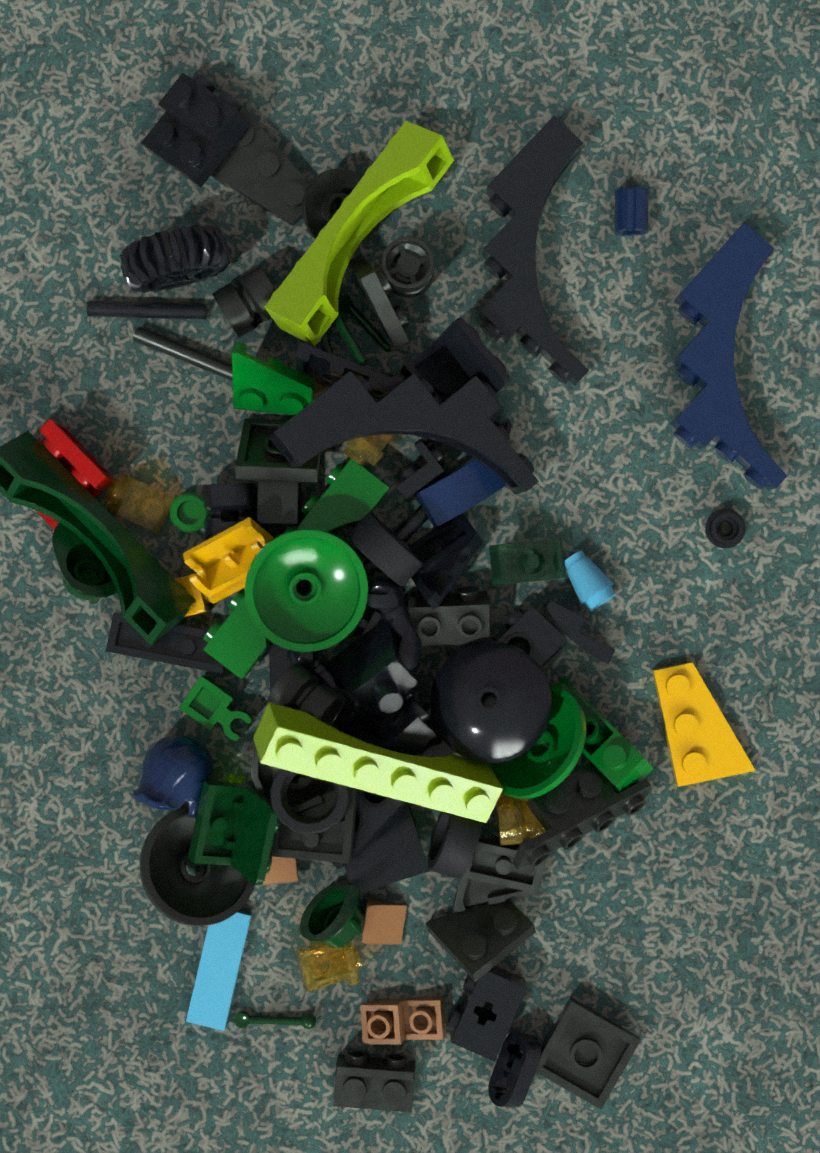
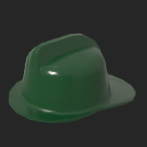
(80, 567)
(333, 916)

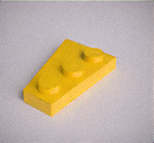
(695, 729)

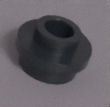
(737, 528)

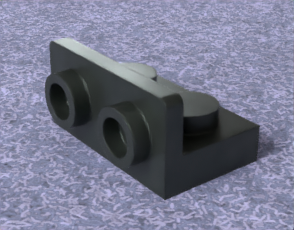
(374, 1081)

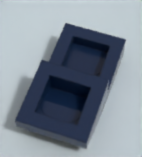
(458, 491)

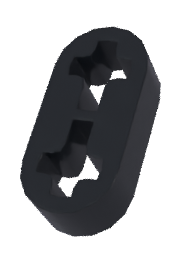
(514, 1070)

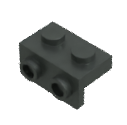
(457, 620)

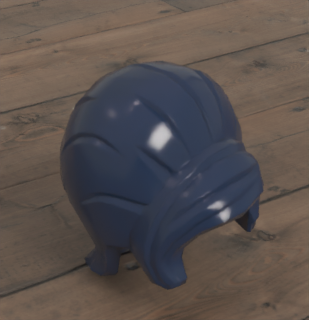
(174, 774)

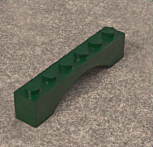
(146, 591)

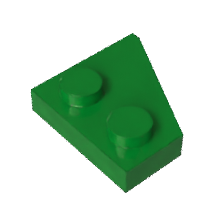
(268, 384)

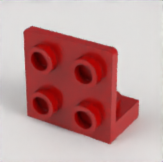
(75, 459)

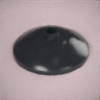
(508, 726)

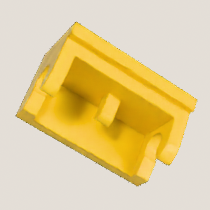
(225, 559)

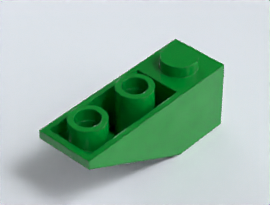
(608, 748)

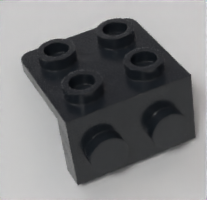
(456, 358)

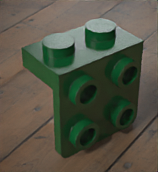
(234, 829)

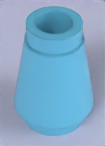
(588, 581)

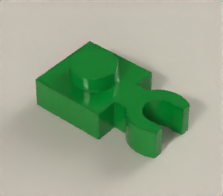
(210, 704)

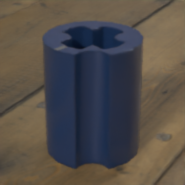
(631, 211)

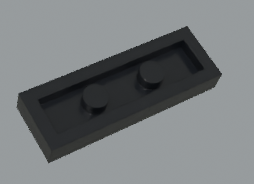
(178, 646)

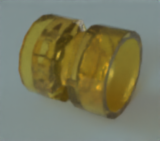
(516, 821)

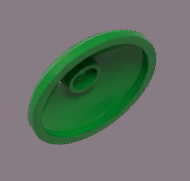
(311, 618)
(552, 756)

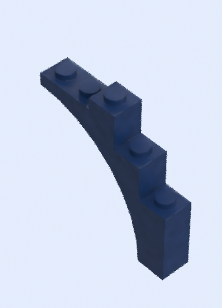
(708, 360)

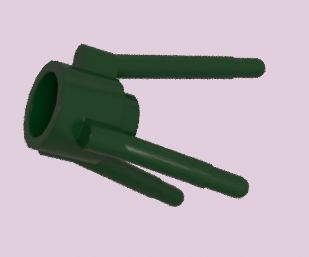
(345, 304)

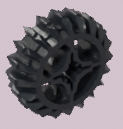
(174, 258)

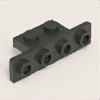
(575, 808)

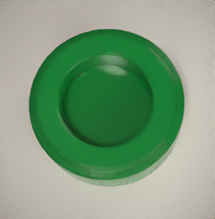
(188, 513)

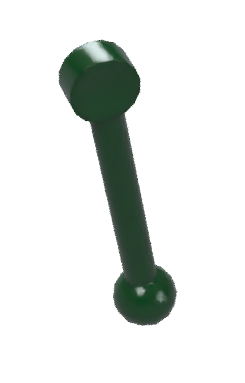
(242, 1020)

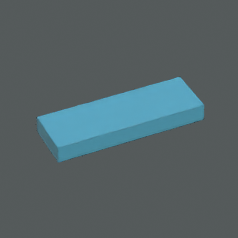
(218, 971)

